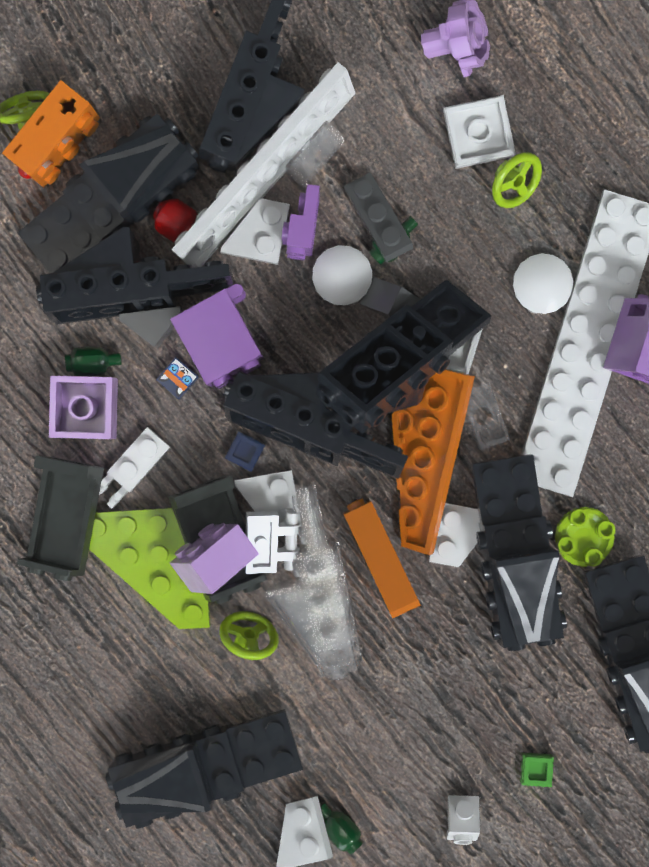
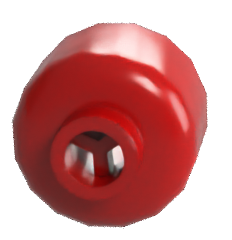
(173, 218)

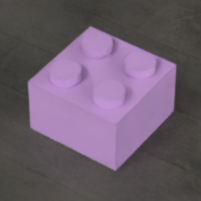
(83, 407)
(213, 557)

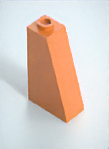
(381, 557)

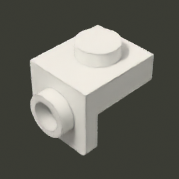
(463, 819)

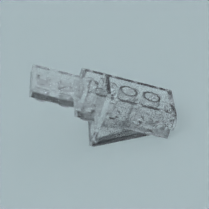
(318, 603)

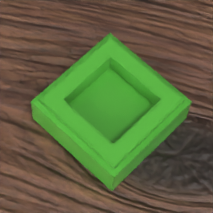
(537, 769)

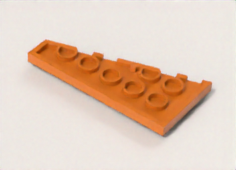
(431, 441)

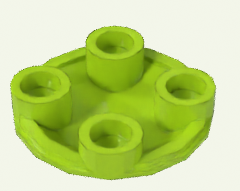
(584, 536)

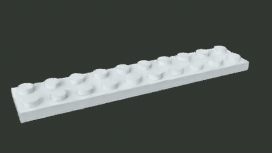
(575, 373)

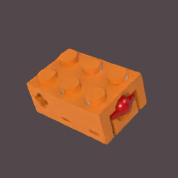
(52, 135)

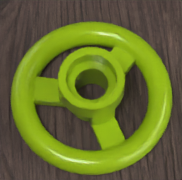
(22, 109)
(512, 176)
(246, 638)

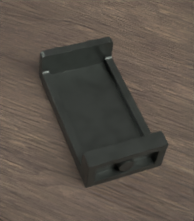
(213, 504)
(63, 518)

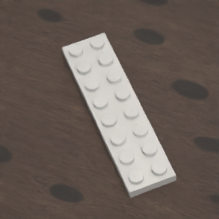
(264, 170)

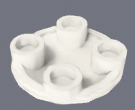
(342, 275)
(543, 283)

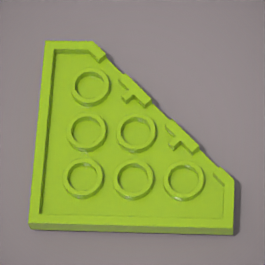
(140, 550)

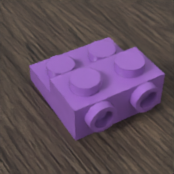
(300, 231)

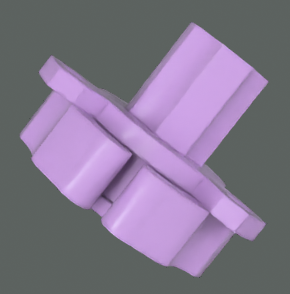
(461, 36)

